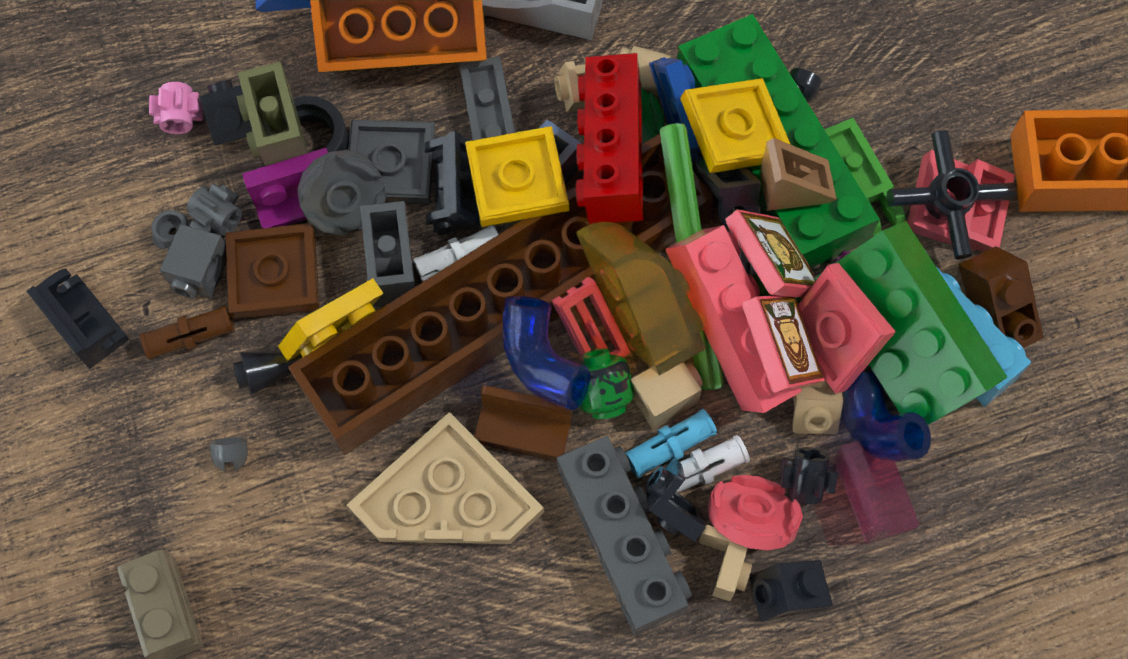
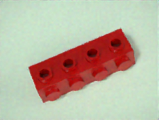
(611, 139)

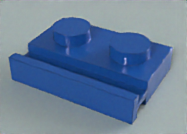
(671, 80)

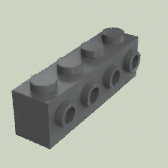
(622, 535)

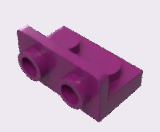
(276, 190)

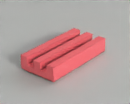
(575, 298)

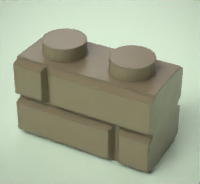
(160, 606)

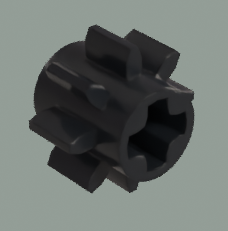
(808, 475)

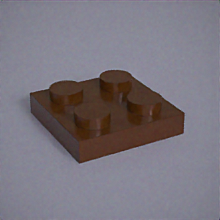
(272, 271)

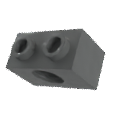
(387, 249)

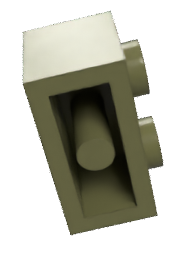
(272, 114)

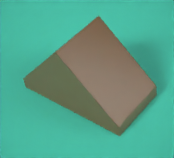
(794, 177)

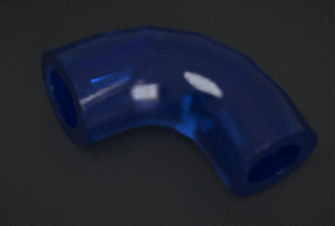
(533, 358)
(876, 429)

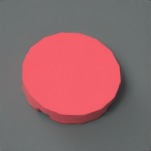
(754, 513)

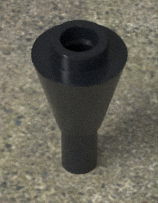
(261, 369)

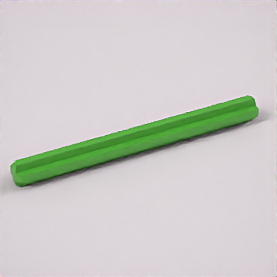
(686, 223)

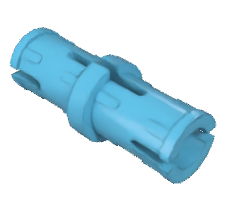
(671, 443)

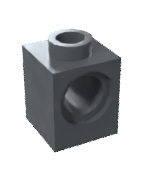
(194, 262)

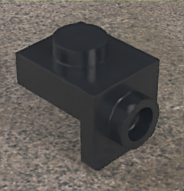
(224, 112)
(673, 510)
(790, 589)

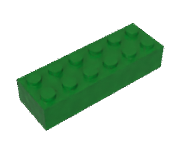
(744, 54)

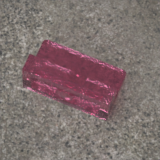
(875, 493)

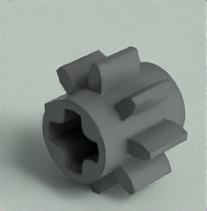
(214, 209)

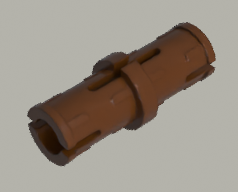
(184, 332)

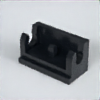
(454, 185)
(732, 188)
(78, 317)

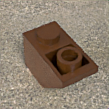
(1005, 290)

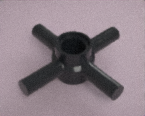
(941, 204)

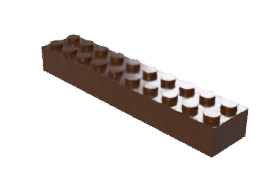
(456, 316)

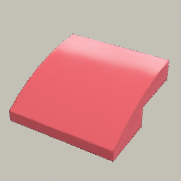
(983, 221)

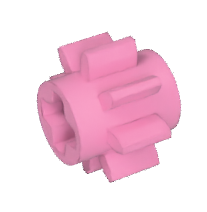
(175, 108)

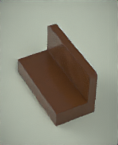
(523, 424)

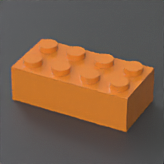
(396, 33)
(1071, 160)

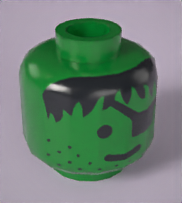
(609, 384)

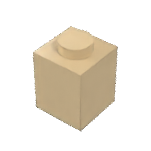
(666, 395)

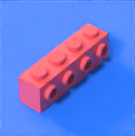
(717, 292)

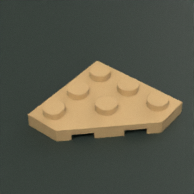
(446, 493)

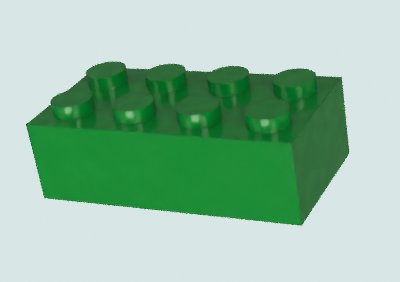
(936, 353)

